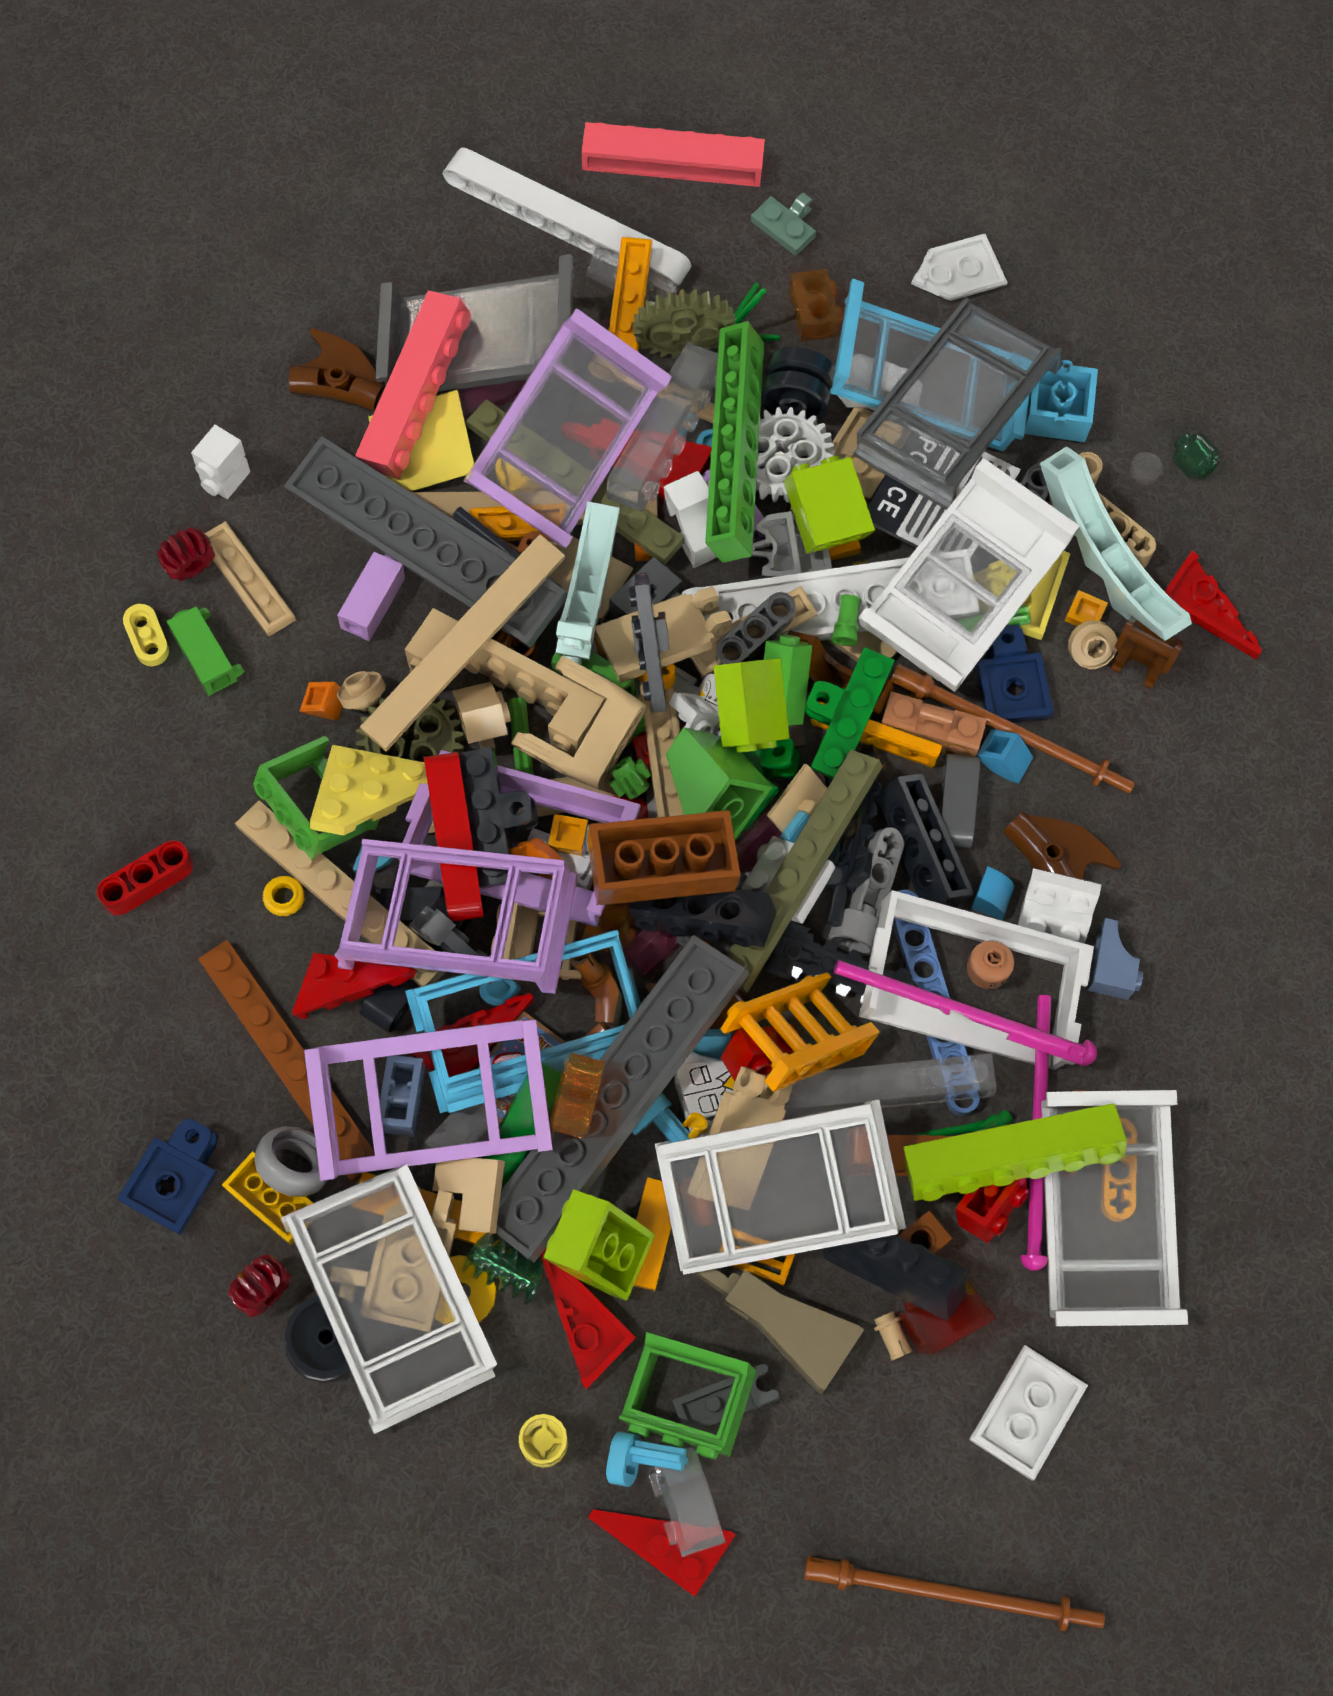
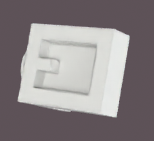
(695, 712)

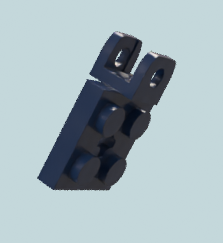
(1010, 663)
(179, 1160)

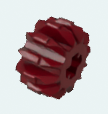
(186, 554)
(259, 1285)

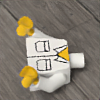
(700, 1090)

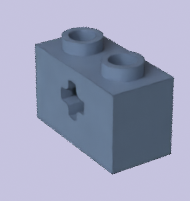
(402, 1094)

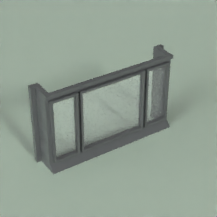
(506, 329)
(953, 402)

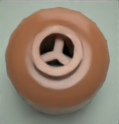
(990, 964)

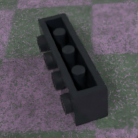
(905, 1271)

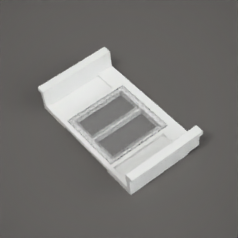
(969, 575)

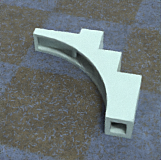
(1104, 550)
(587, 584)

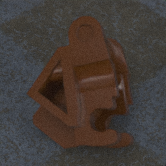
(1147, 648)

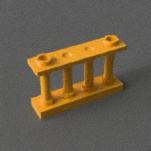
(808, 1058)

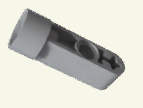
(864, 905)

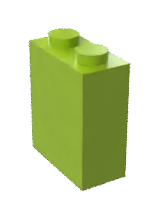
(828, 504)
(751, 704)

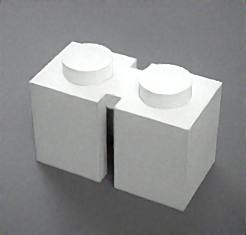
(220, 462)

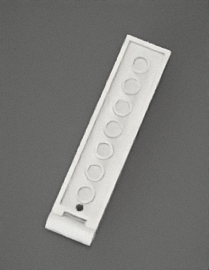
(821, 588)

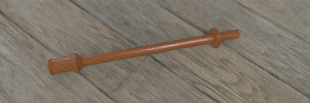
(925, 687)
(845, 1575)

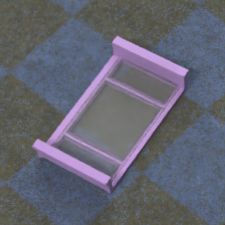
(567, 427)

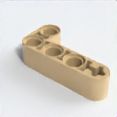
(1137, 537)

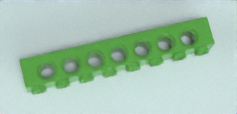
(735, 443)

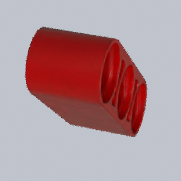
(152, 862)

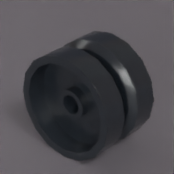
(798, 380)
(304, 1350)

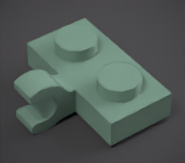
(786, 224)

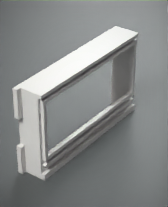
(926, 1020)

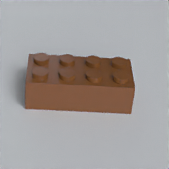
(663, 857)

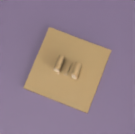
(800, 795)

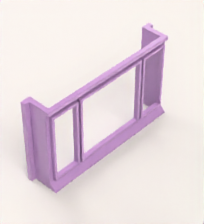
(553, 936)
(323, 1111)

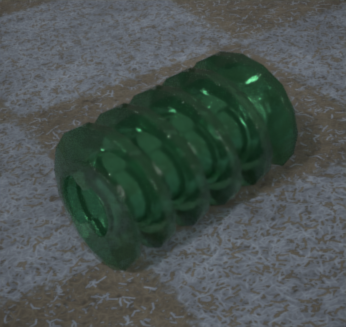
(505, 1267)

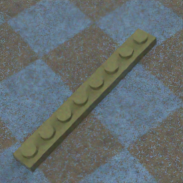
(636, 526)
(810, 854)

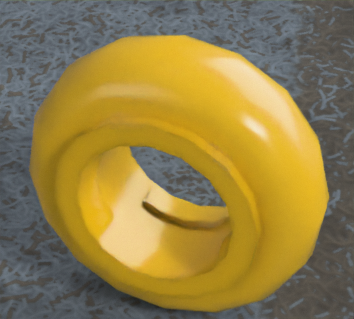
(290, 907)

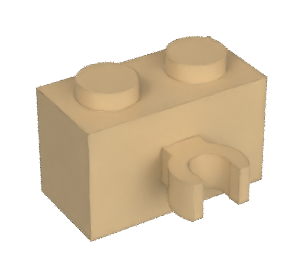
(482, 713)

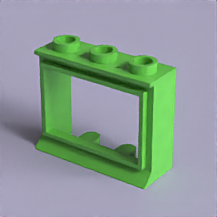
(284, 808)
(675, 1433)

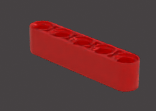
(453, 831)

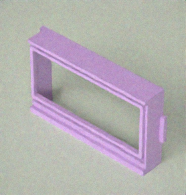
(532, 889)

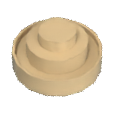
(1092, 639)
(361, 690)

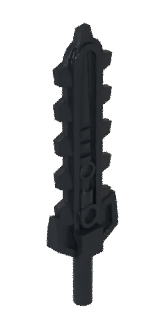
(850, 855)
(799, 954)

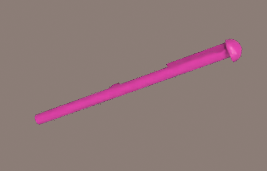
(1018, 1033)
(1033, 1260)

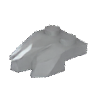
(785, 548)

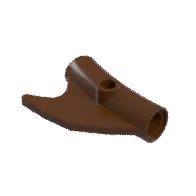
(337, 373)
(1058, 845)

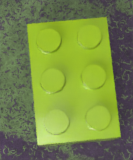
(599, 1244)

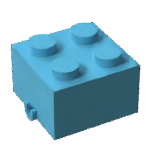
(1063, 404)

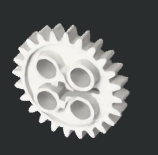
(785, 452)

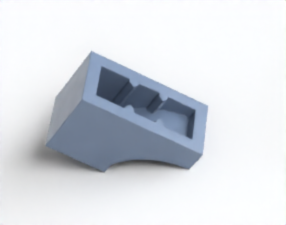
(1113, 968)

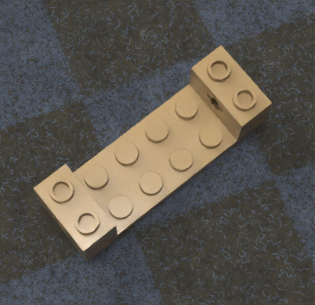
(568, 702)

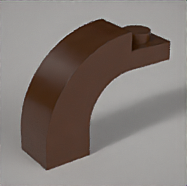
(827, 669)

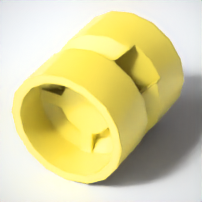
(543, 1440)

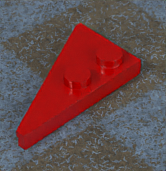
(1209, 606)
(330, 986)
(465, 1058)
(591, 1328)
(650, 1542)

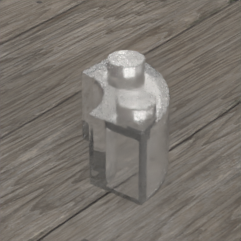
(689, 1506)

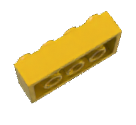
(261, 1199)

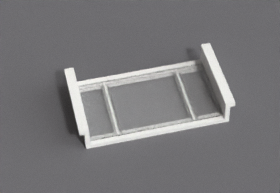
(780, 1188)
(1116, 1221)
(391, 1297)

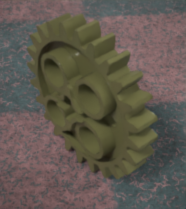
(681, 319)
(444, 738)

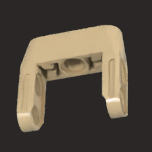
(605, 737)

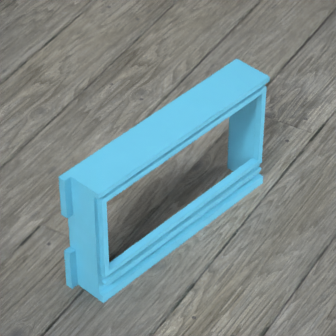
(508, 1075)

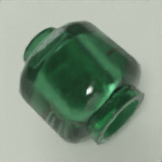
(1195, 455)

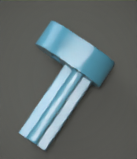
(664, 1120)
(629, 1451)

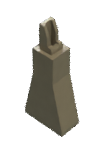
(804, 1335)

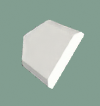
(960, 269)

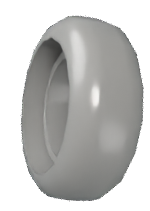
(279, 1176)

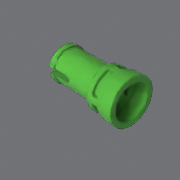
(846, 627)

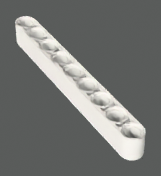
(553, 211)

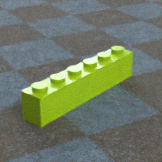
(1015, 1152)

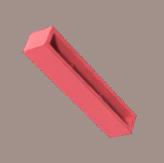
(672, 154)
(414, 384)

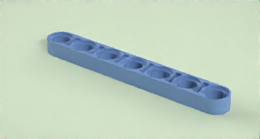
(934, 984)

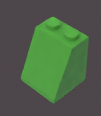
(715, 777)

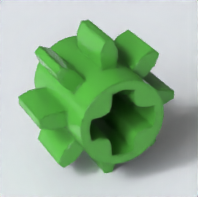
(629, 778)

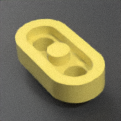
(147, 636)

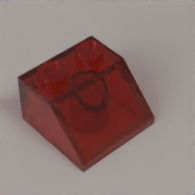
(933, 1334)

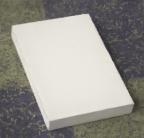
(1028, 1412)

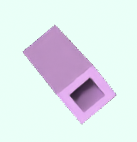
(371, 596)

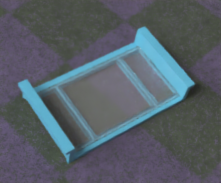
(880, 348)

